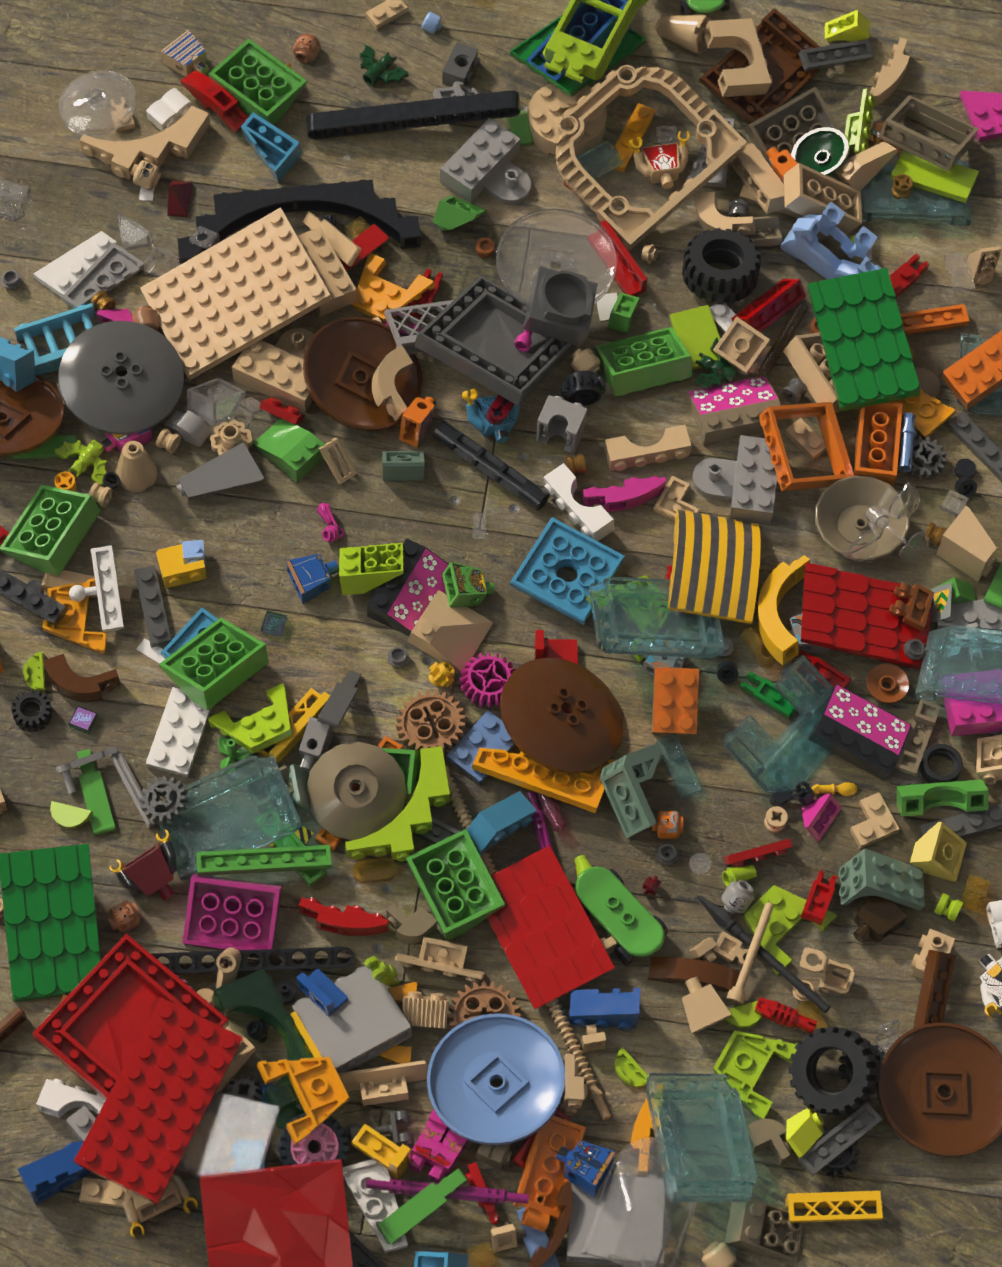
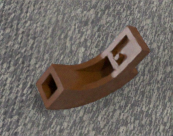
(75, 686)

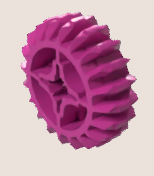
(474, 672)

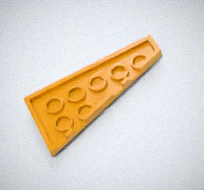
(579, 790)

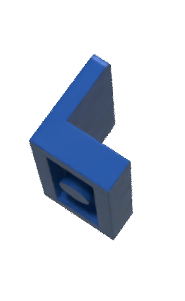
(321, 991)

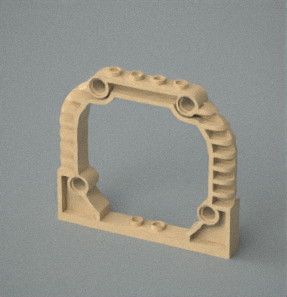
(636, 223)

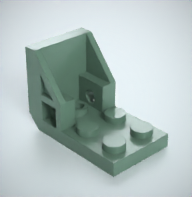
(625, 790)

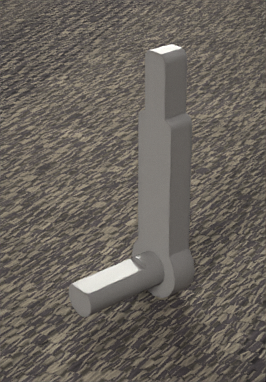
(65, 768)

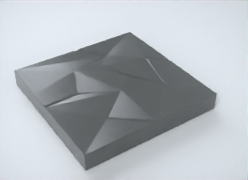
(478, 340)

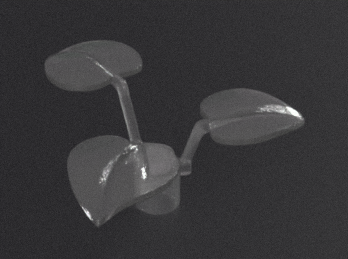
(903, 505)

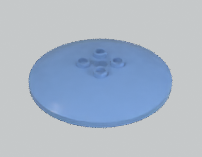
(491, 1049)

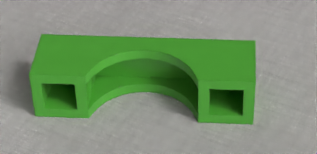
(918, 798)

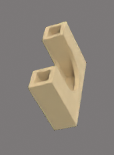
(740, 35)

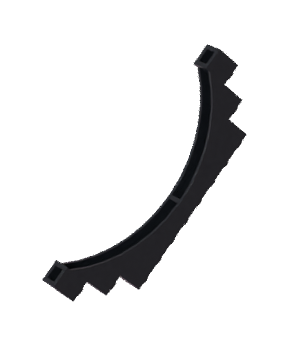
(344, 198)

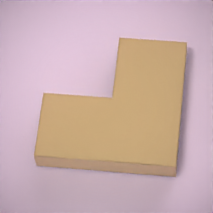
(672, 499)

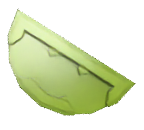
(35, 672)
(69, 816)
(744, 1016)
(629, 1070)

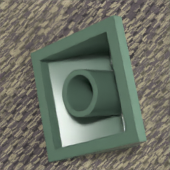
(403, 465)

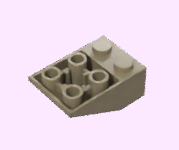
(763, 1230)

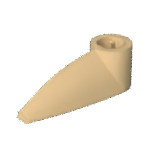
(228, 972)

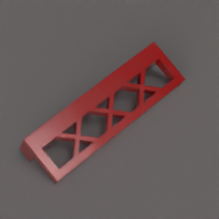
(628, 273)
(772, 304)

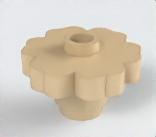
(230, 435)

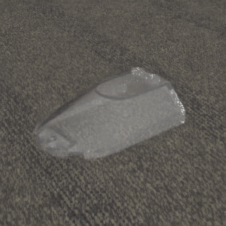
(634, 1216)

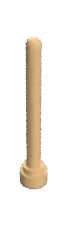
(737, 993)

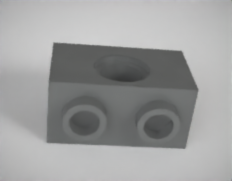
(460, 65)

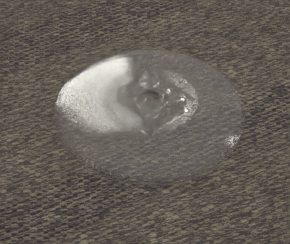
(552, 238)

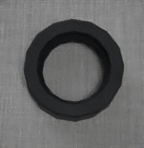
(944, 750)

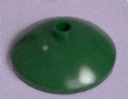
(822, 150)

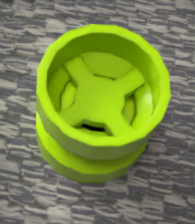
(952, 911)

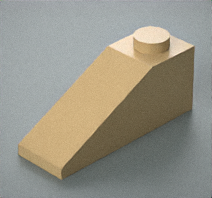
(865, 165)

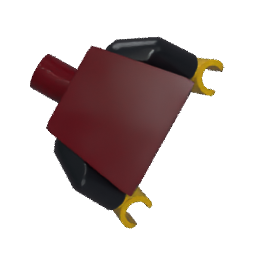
(150, 870)

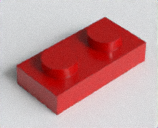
(288, 413)

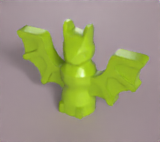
(87, 457)

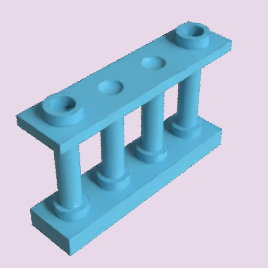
(45, 326)

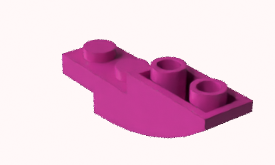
(632, 494)

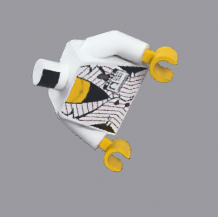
(991, 985)

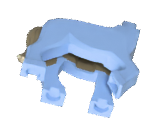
(827, 248)

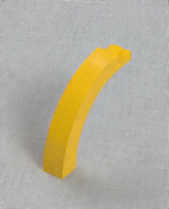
(773, 633)

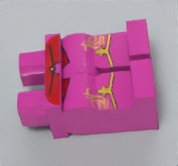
(435, 1154)

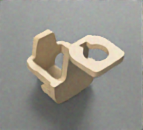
(828, 981)

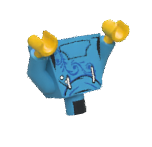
(477, 411)

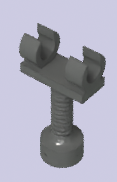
(395, 1117)

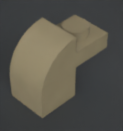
(411, 929)
(769, 1133)

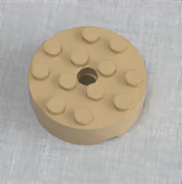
(546, 112)

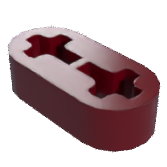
(504, 411)

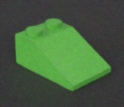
(290, 448)

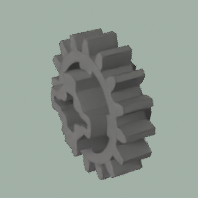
(925, 456)
(171, 791)

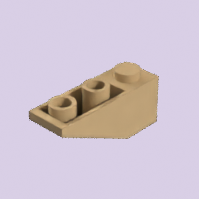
(983, 264)

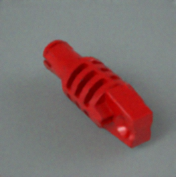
(784, 1015)

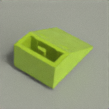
(369, 566)

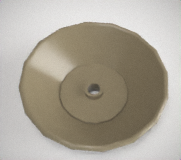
(845, 506)
(359, 812)

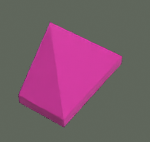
(114, 315)
(820, 815)

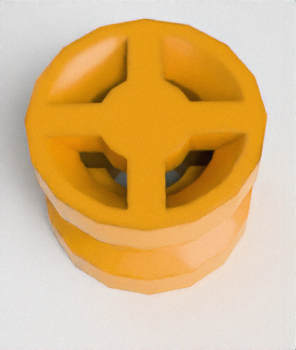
(65, 479)

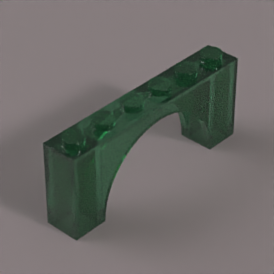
(257, 997)

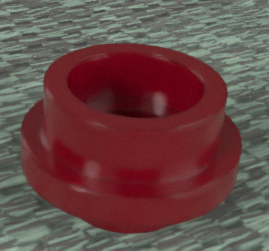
(651, 885)

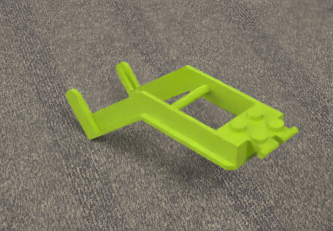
(582, 57)

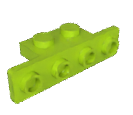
(859, 124)

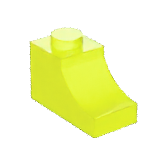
(849, 27)

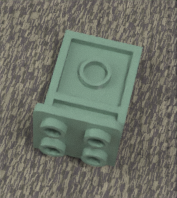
(883, 877)

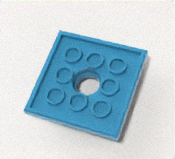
(561, 547)

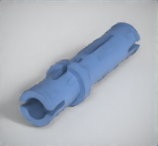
(907, 436)

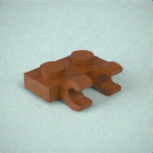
(918, 604)

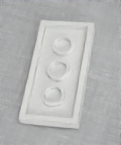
(178, 735)

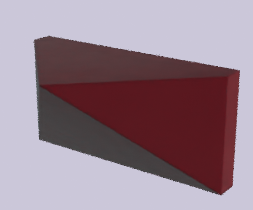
(179, 198)

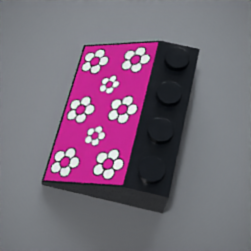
(406, 597)
(860, 732)

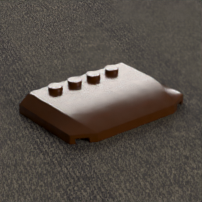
(781, 48)

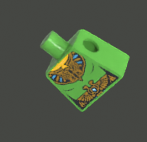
(465, 585)

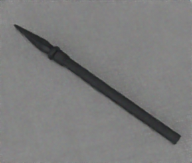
(724, 919)

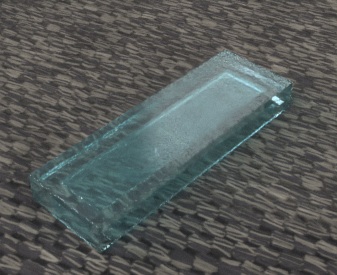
(679, 767)

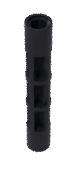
(491, 465)

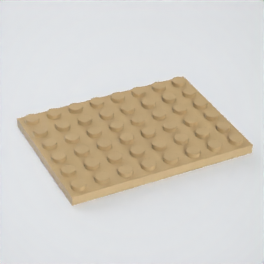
(236, 293)

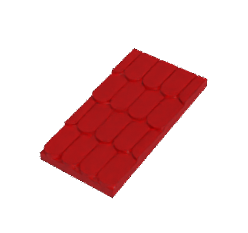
(853, 616)
(545, 929)

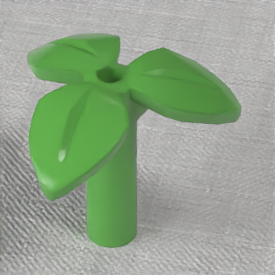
(228, 748)

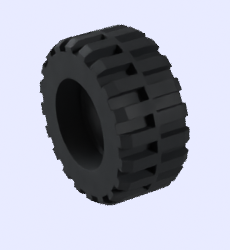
(726, 248)
(805, 1063)

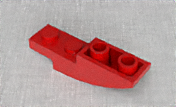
(217, 98)
(351, 922)

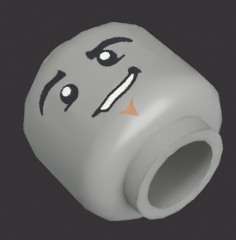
(738, 897)

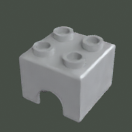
(561, 419)

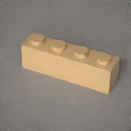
(760, 179)

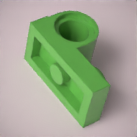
(623, 312)

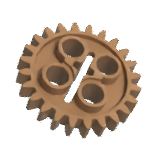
(450, 716)
(483, 997)

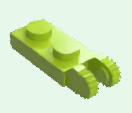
(382, 971)

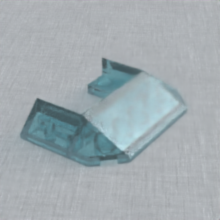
(791, 757)

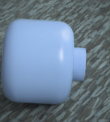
(432, 23)

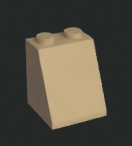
(968, 546)

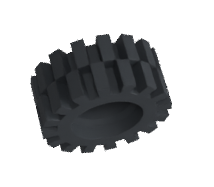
(31, 699)

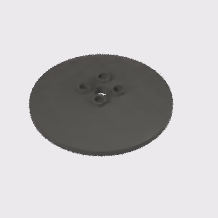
(116, 402)

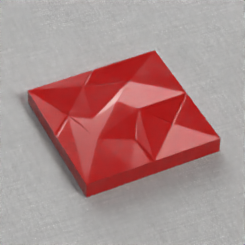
(108, 1011)
(277, 1217)

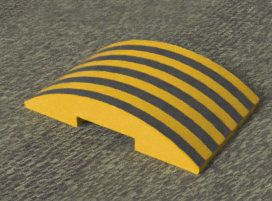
(715, 566)

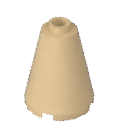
(684, 31)
(136, 468)

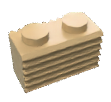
(425, 1010)

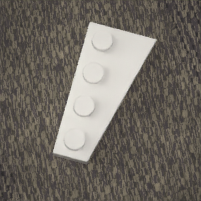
(72, 265)
(374, 1203)

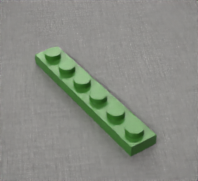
(263, 860)

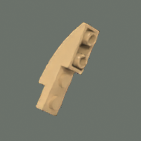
(892, 74)

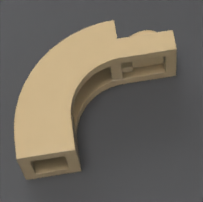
(710, 218)
(384, 382)

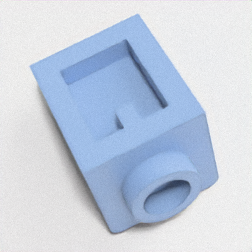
(193, 551)

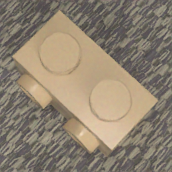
(933, 941)

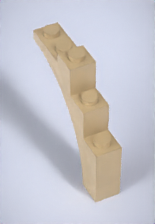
(178, 139)

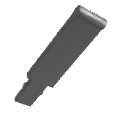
(340, 700)

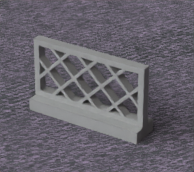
(409, 341)

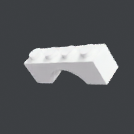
(593, 520)
(58, 1098)

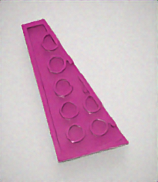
(984, 113)

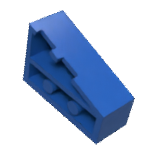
(604, 1009)
(52, 1173)

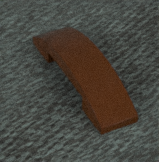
(682, 969)
(564, 1202)

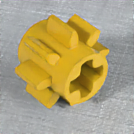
(441, 674)

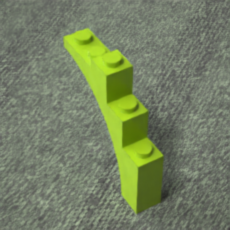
(416, 817)

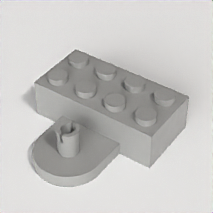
(487, 166)
(745, 482)

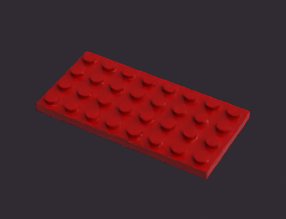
(158, 1100)

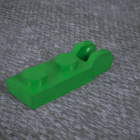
(767, 694)

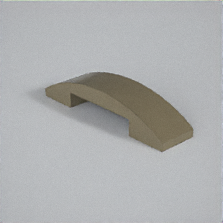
(918, 737)

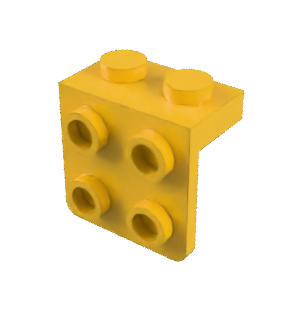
(175, 571)

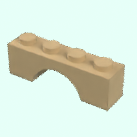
(623, 454)

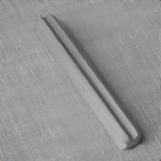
(131, 784)

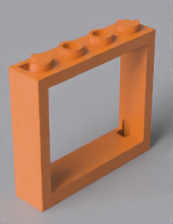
(832, 439)

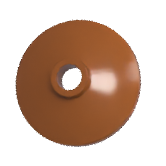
(887, 675)

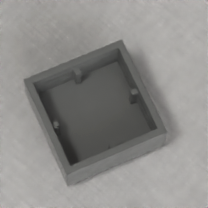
(560, 305)

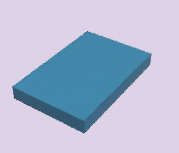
(196, 625)

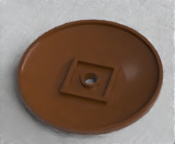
(352, 348)
(30, 417)
(546, 733)
(948, 1058)

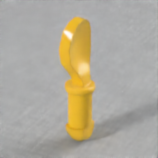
(844, 789)

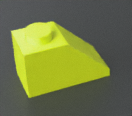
(804, 1130)

